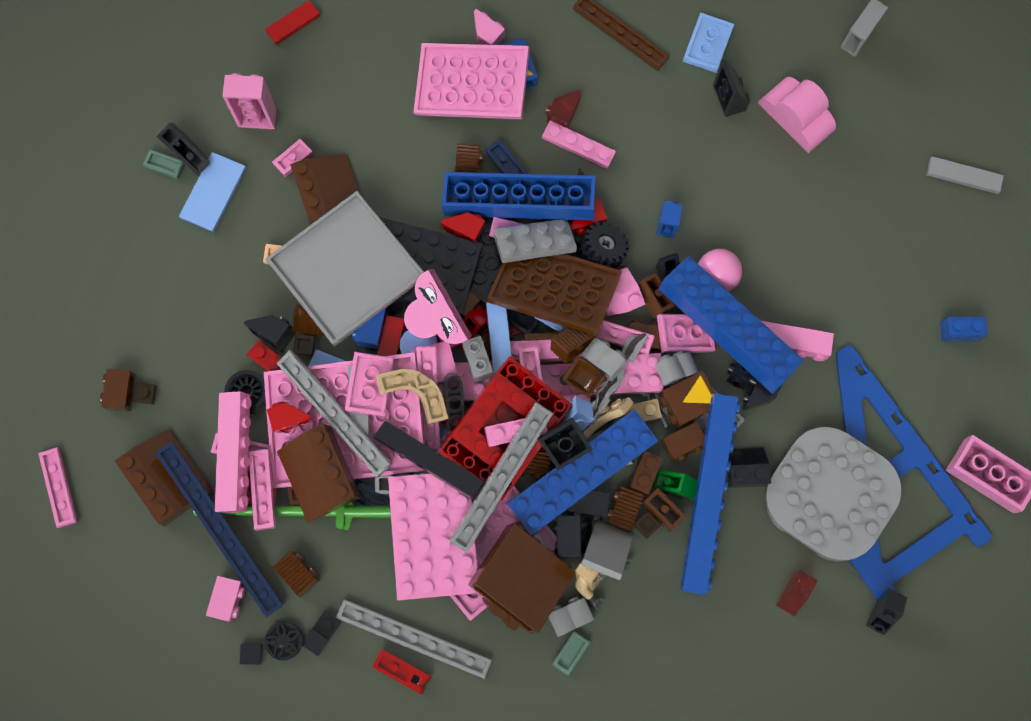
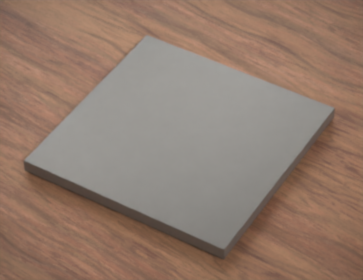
(345, 268)

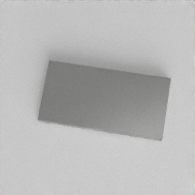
(607, 549)

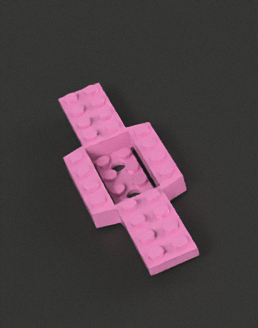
(639, 378)

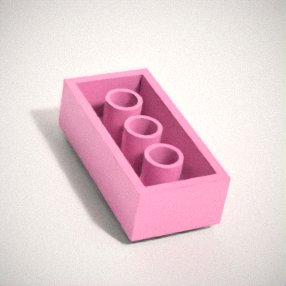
(249, 101)
(992, 474)

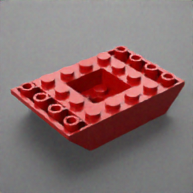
(503, 399)

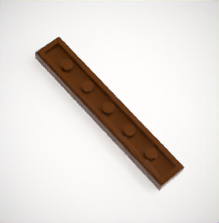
(621, 33)

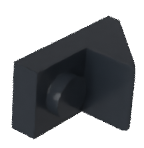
(321, 633)

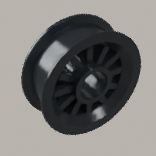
(246, 375)

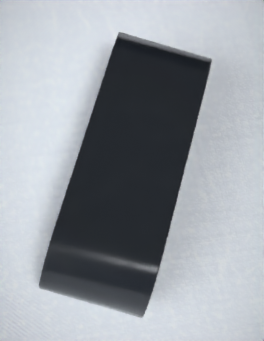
(455, 392)

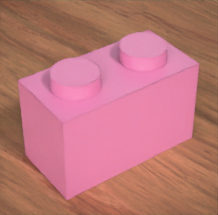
(225, 599)

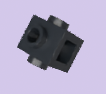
(739, 376)

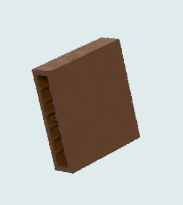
(522, 578)

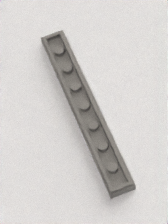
(334, 413)
(501, 477)
(414, 638)

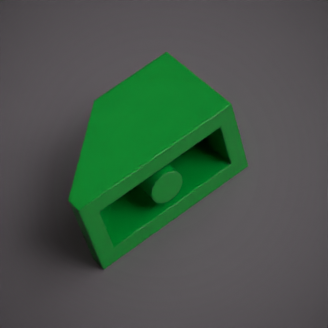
(675, 484)

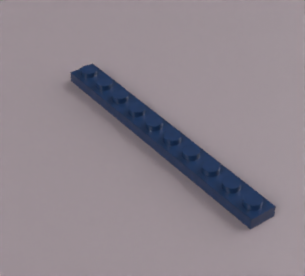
(219, 529)

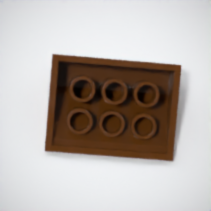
(323, 183)
(318, 473)
(153, 481)

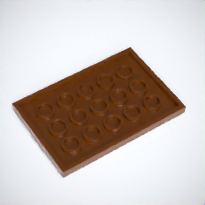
(557, 290)

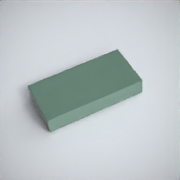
(163, 164)
(571, 653)

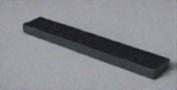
(429, 460)

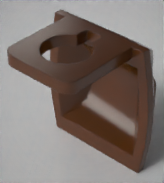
(583, 377)

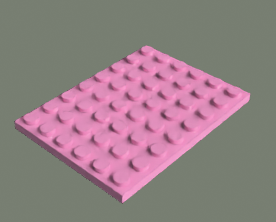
(401, 411)

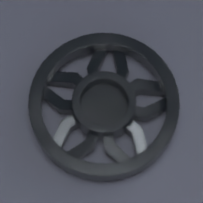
(283, 641)

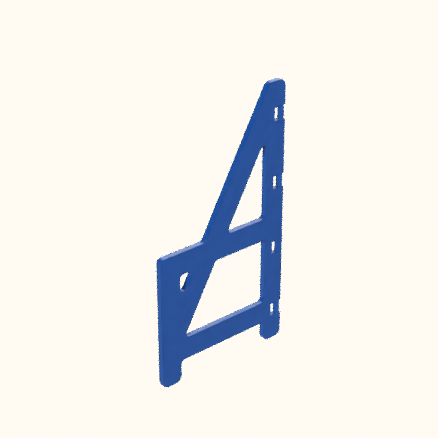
(915, 454)

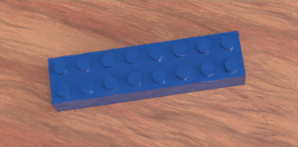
(520, 195)
(730, 324)
(564, 487)

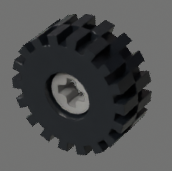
(595, 252)

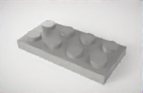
(534, 240)

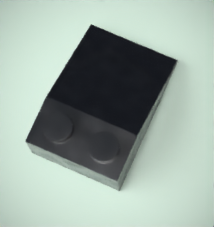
(730, 90)

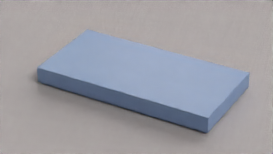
(212, 192)

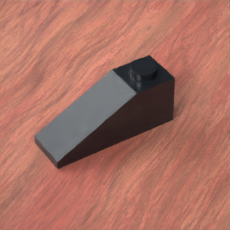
(183, 148)

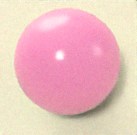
(723, 267)

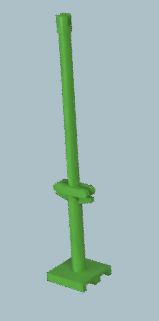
(343, 515)

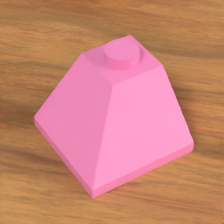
(626, 296)

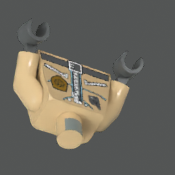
(587, 582)

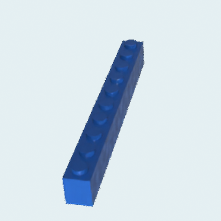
(709, 493)

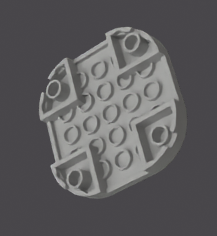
(833, 494)

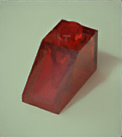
(563, 108)
(796, 592)

